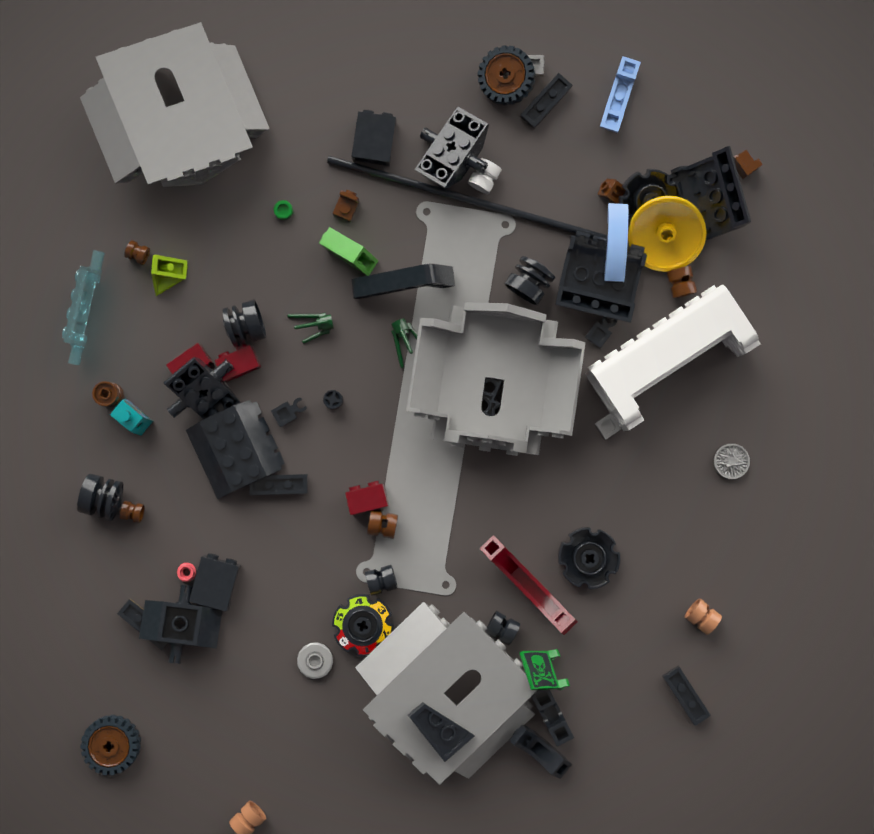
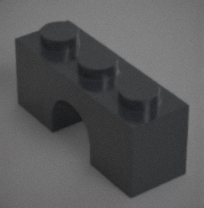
(552, 716)

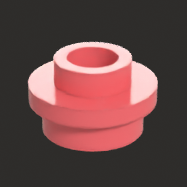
(180, 572)

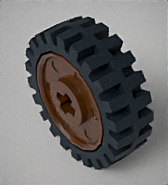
(499, 62)
(98, 752)

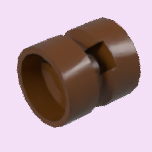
(687, 286)
(107, 394)
(375, 524)

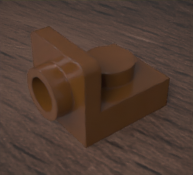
(611, 190)
(346, 205)

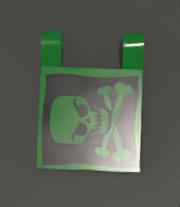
(541, 671)

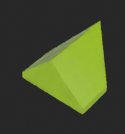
(167, 272)

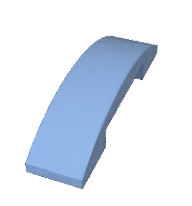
(619, 94)
(616, 242)

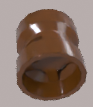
(137, 252)
(132, 511)

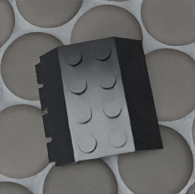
(715, 191)
(583, 281)
(235, 448)

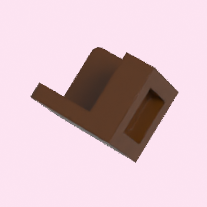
(745, 164)

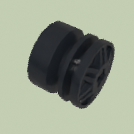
(531, 277)
(244, 323)
(99, 496)

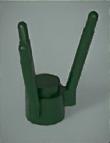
(324, 323)
(400, 330)

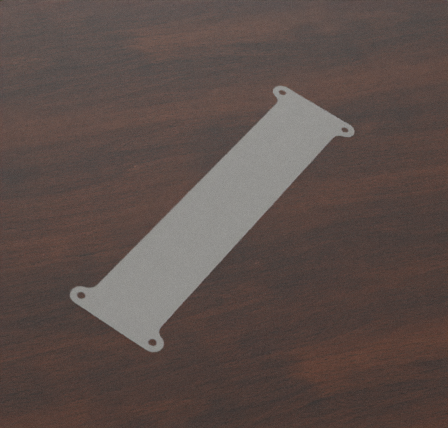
(421, 470)

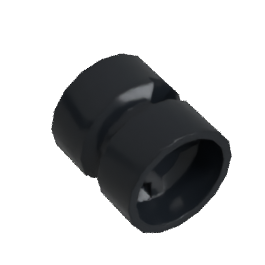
(381, 580)
(503, 628)

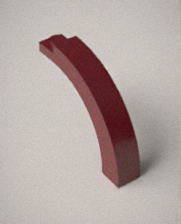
(528, 585)

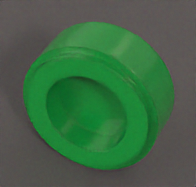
(283, 210)

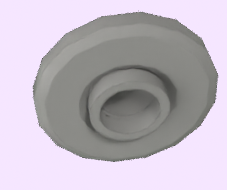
(731, 461)
(315, 660)

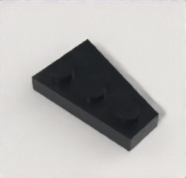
(440, 731)

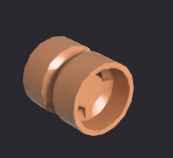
(701, 615)
(250, 817)

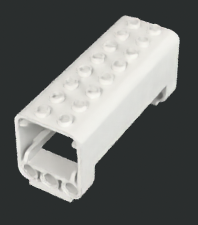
(669, 348)

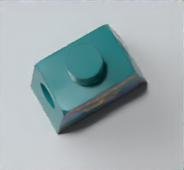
(130, 417)

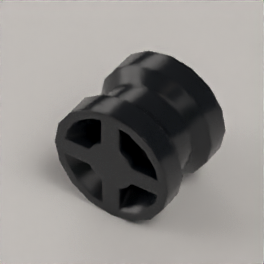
(330, 398)

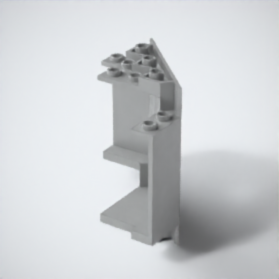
(181, 141)
(503, 344)
(421, 664)

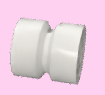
(484, 181)

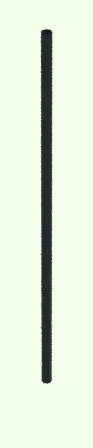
(460, 197)

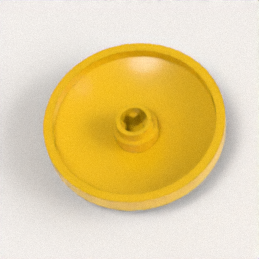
(669, 231)

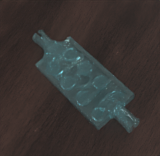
(80, 307)

